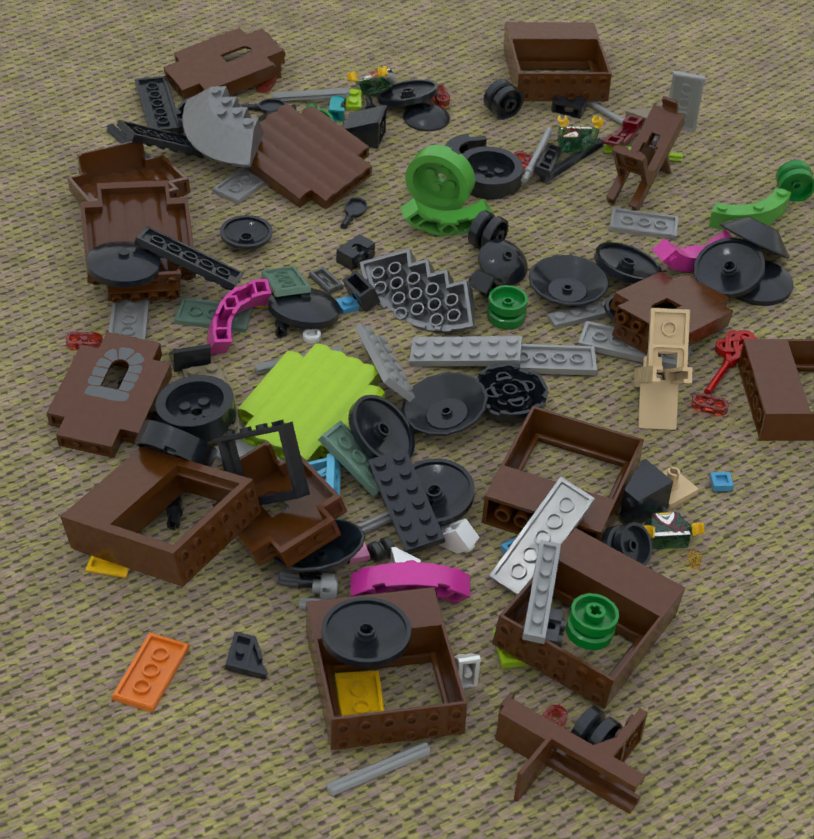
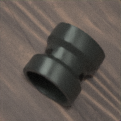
(380, 549)

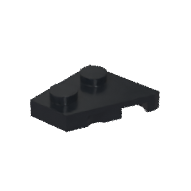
(245, 656)

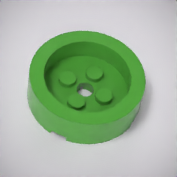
(434, 190)

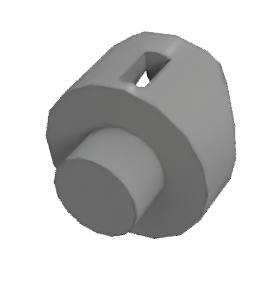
(326, 587)

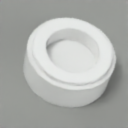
(311, 335)

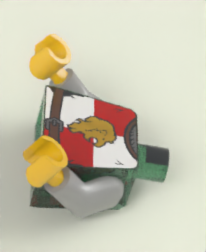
(375, 82)

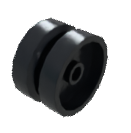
(503, 99)
(486, 228)
(630, 540)
(595, 727)

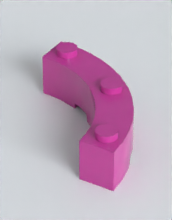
(683, 258)
(236, 301)
(448, 582)

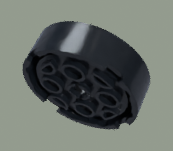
(498, 164)
(198, 394)
(175, 442)

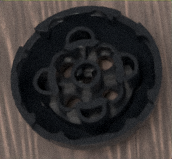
(512, 392)

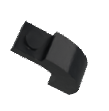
(463, 143)

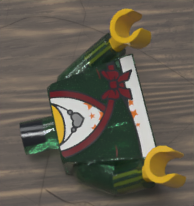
(577, 138)
(670, 530)

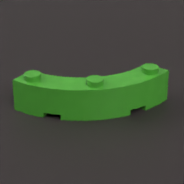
(764, 211)
(442, 221)

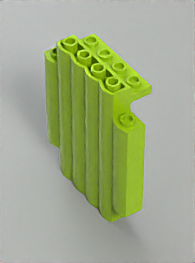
(311, 393)

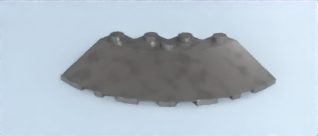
(221, 127)
(419, 293)

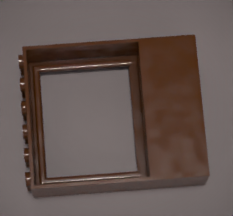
(557, 47)
(775, 389)
(136, 492)
(518, 494)
(586, 566)
(427, 644)

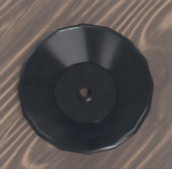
(758, 234)
(568, 280)
(445, 404)
(333, 554)

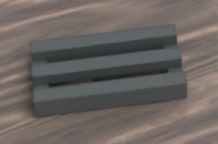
(323, 281)

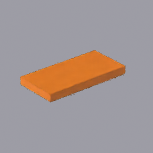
(150, 672)

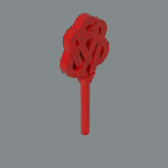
(731, 355)

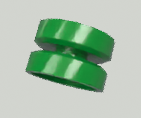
(796, 178)
(507, 307)
(592, 621)

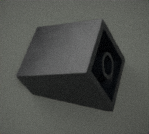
(368, 125)
(645, 493)

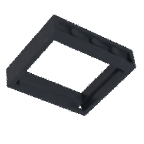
(294, 463)

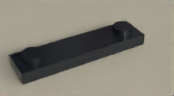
(548, 160)

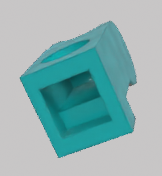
(337, 109)

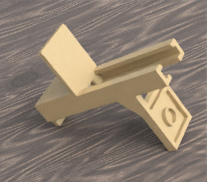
(657, 385)

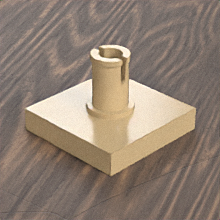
(681, 489)

